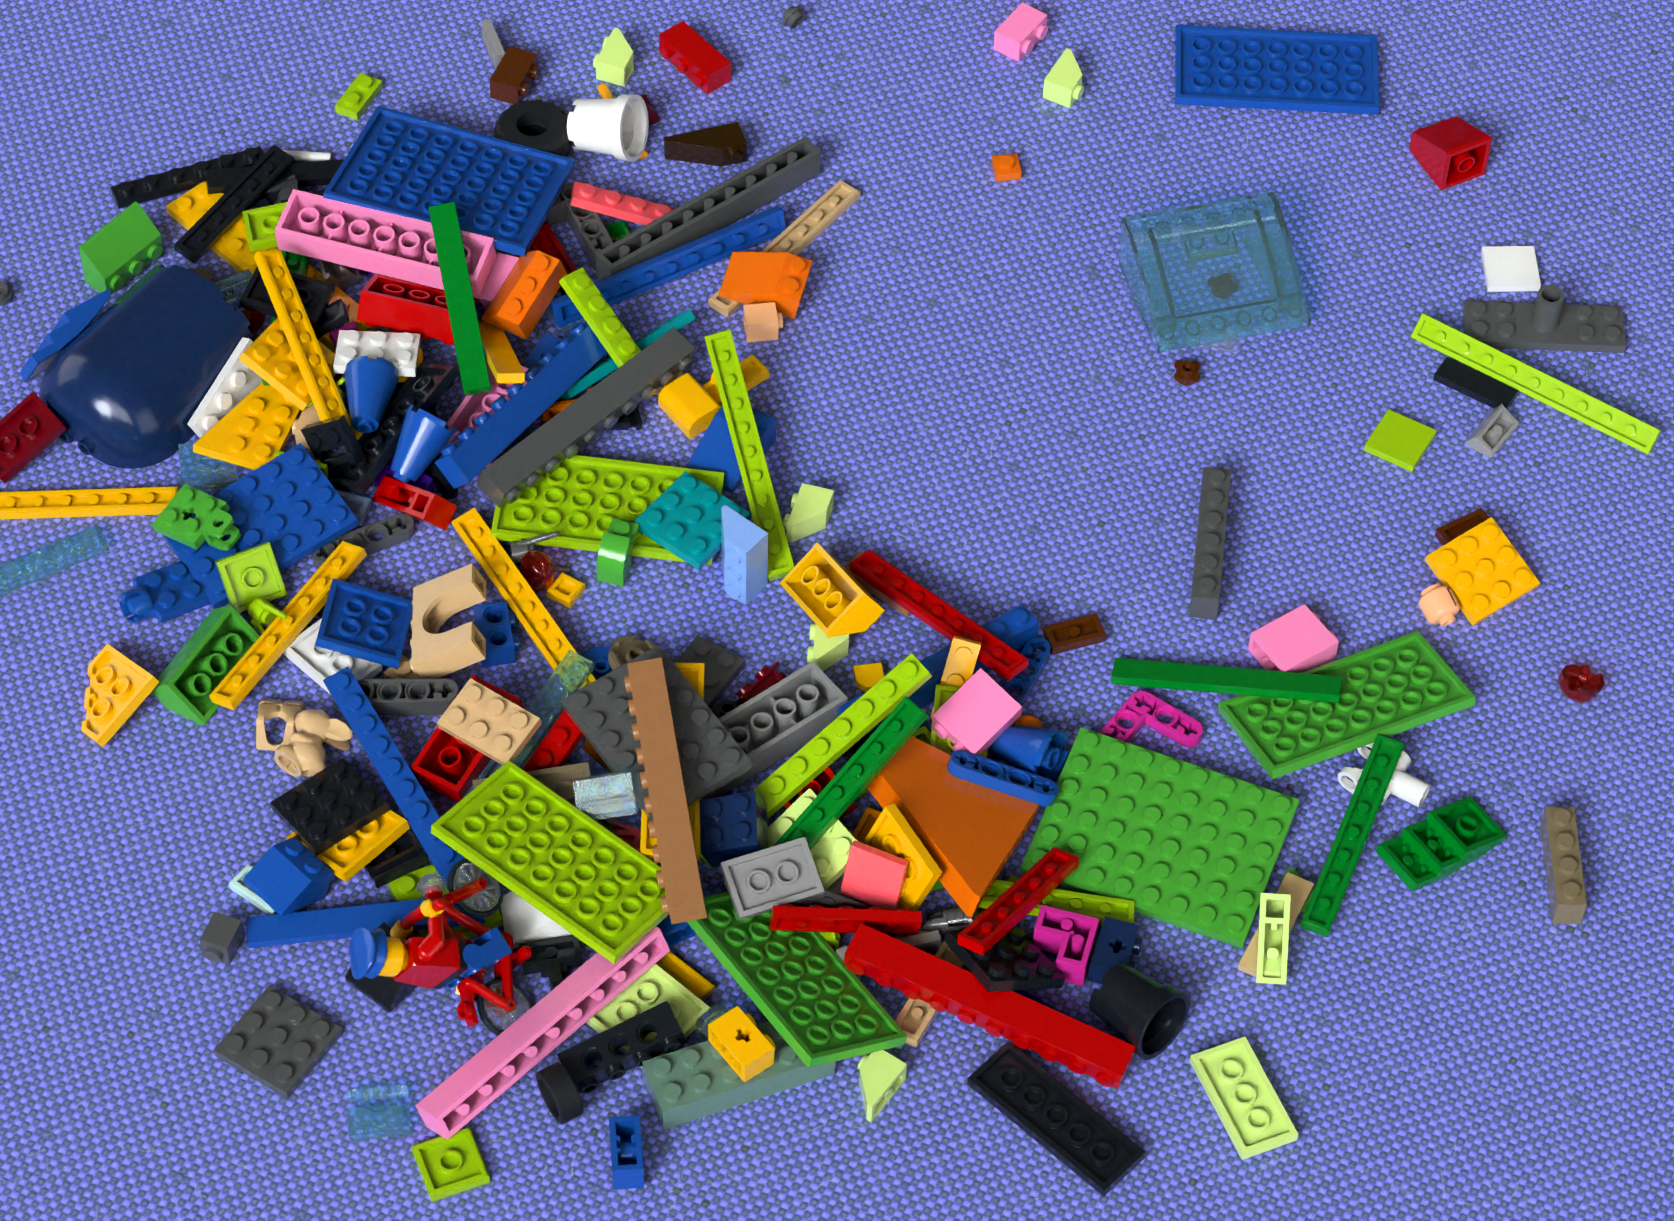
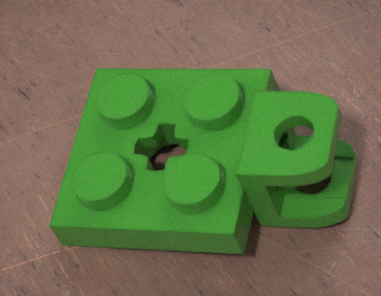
(209, 524)

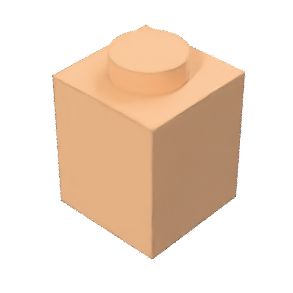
(761, 322)

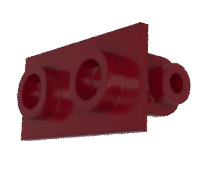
(766, 678)

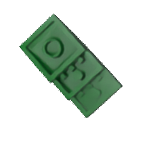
(1441, 843)

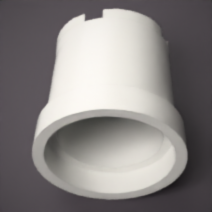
(610, 126)

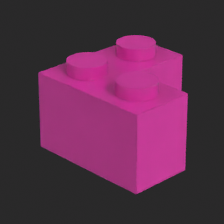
(1070, 937)

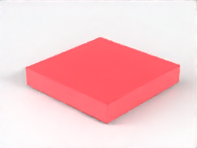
(874, 876)

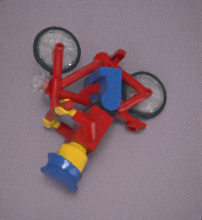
(448, 956)

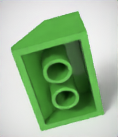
(120, 250)

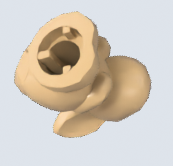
(305, 750)

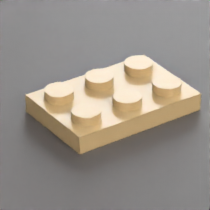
(489, 722)

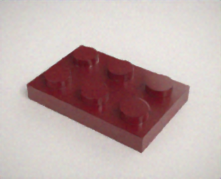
(26, 434)

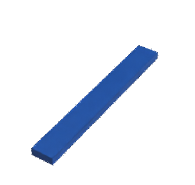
(331, 923)

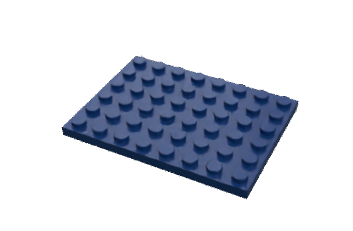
(417, 163)

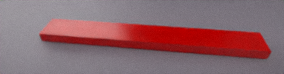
(937, 613)

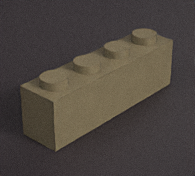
(1563, 865)

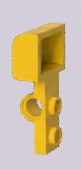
(695, 405)

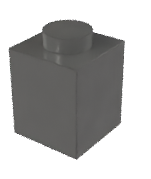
(222, 938)

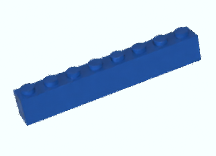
(1012, 628)

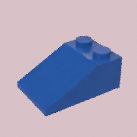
(717, 450)

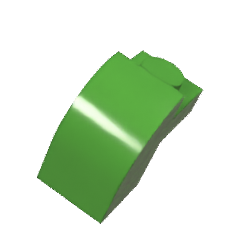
(615, 551)

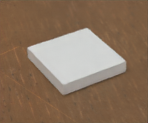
(1510, 268)

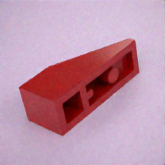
(415, 502)

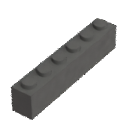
(1209, 543)

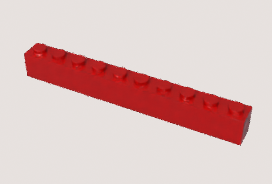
(998, 1012)

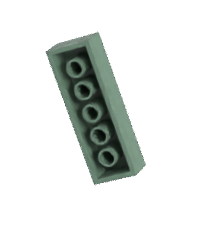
(701, 1082)

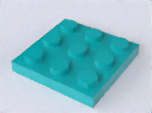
(688, 520)

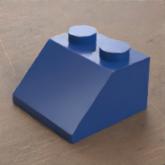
(289, 877)

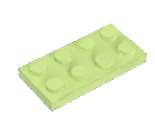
(1243, 1098)

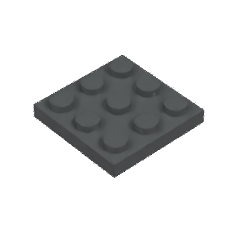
(278, 1042)

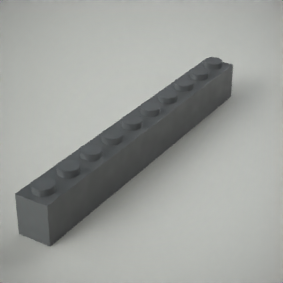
(714, 208)
(586, 417)

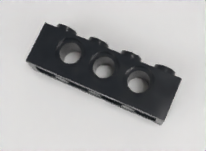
(628, 1033)

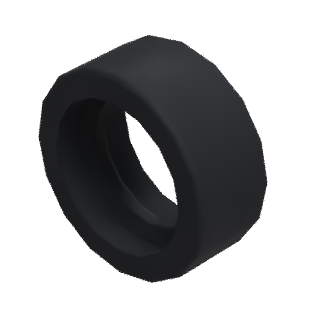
(559, 1093)

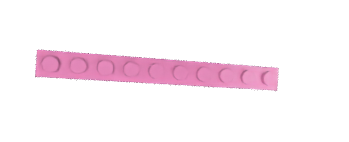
(535, 1035)

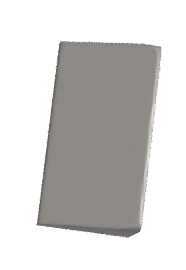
(1492, 431)

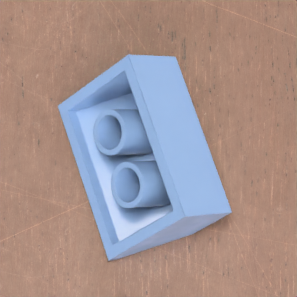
(743, 556)

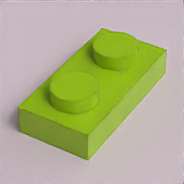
(358, 96)

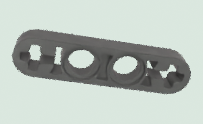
(361, 537)

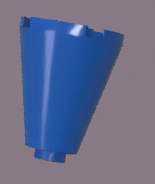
(369, 391)
(419, 443)
(1033, 750)

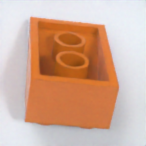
(766, 279)

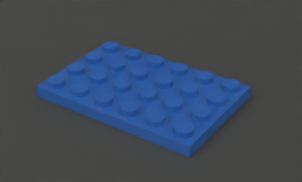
(276, 503)

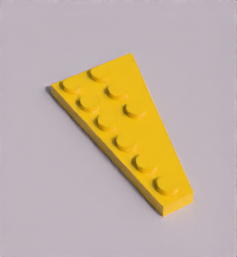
(251, 429)

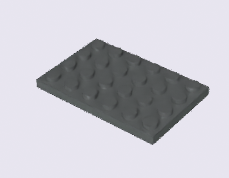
(704, 745)

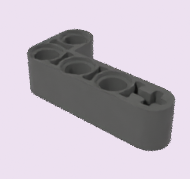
(584, 224)
(437, 695)

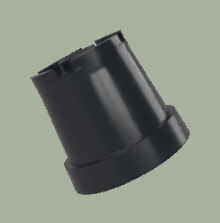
(1140, 1009)

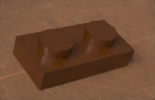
(1074, 633)

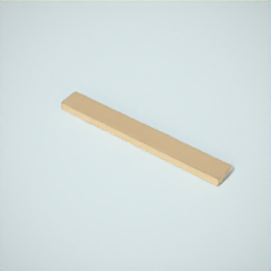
(801, 232)

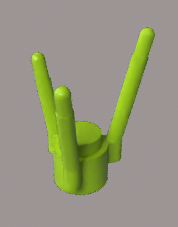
(264, 613)

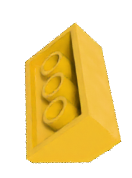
(831, 594)

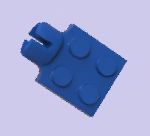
(163, 595)

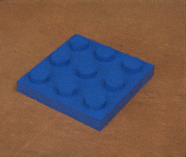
(364, 623)

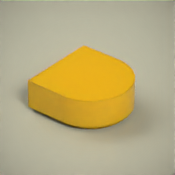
(867, 675)

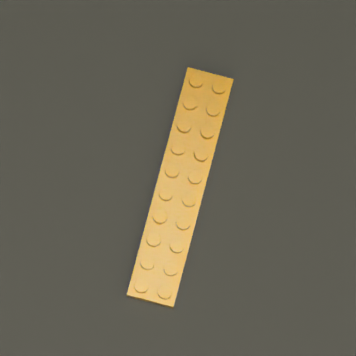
(235, 250)

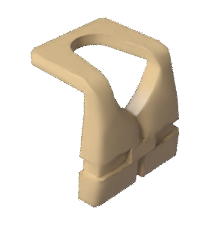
(273, 708)

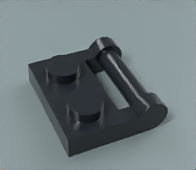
(330, 435)

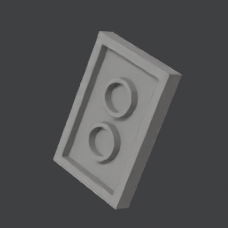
(771, 878)

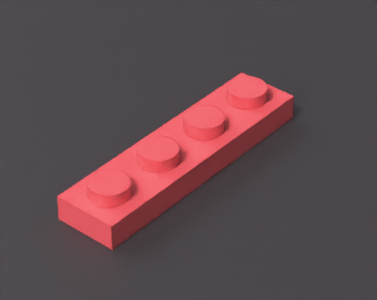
(616, 204)

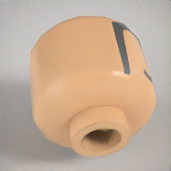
(1439, 605)

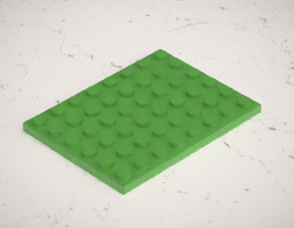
(1165, 835)

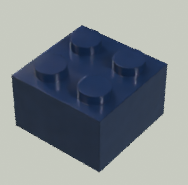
(732, 826)

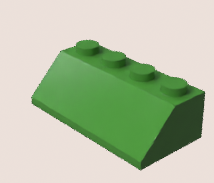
(204, 663)

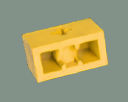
(741, 1043)

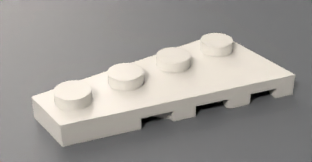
(226, 392)

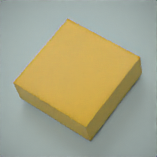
(566, 590)

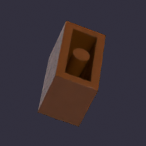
(514, 76)

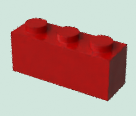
(694, 57)

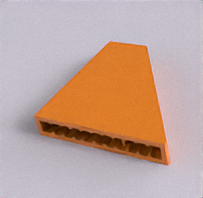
(959, 822)

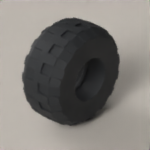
(535, 126)

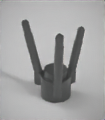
(521, 547)

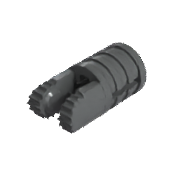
(947, 920)

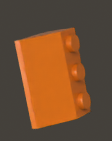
(525, 294)

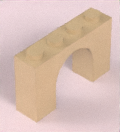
(433, 604)

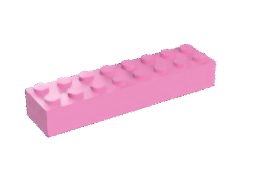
(375, 241)

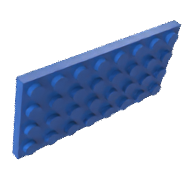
(1276, 69)

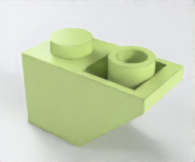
(615, 60)
(809, 512)
(825, 649)

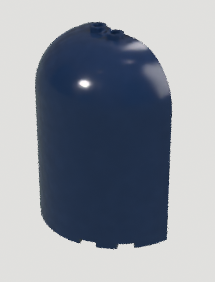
(143, 368)

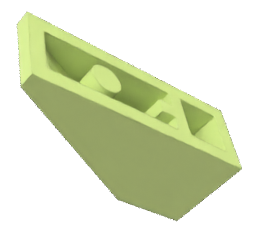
(1273, 938)

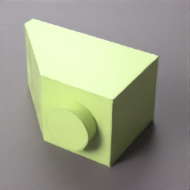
(1064, 81)
(879, 1080)

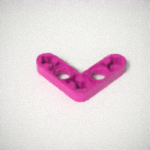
(1141, 716)

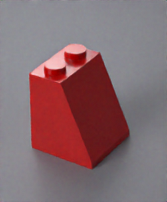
(1451, 151)

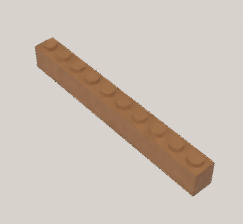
(666, 792)

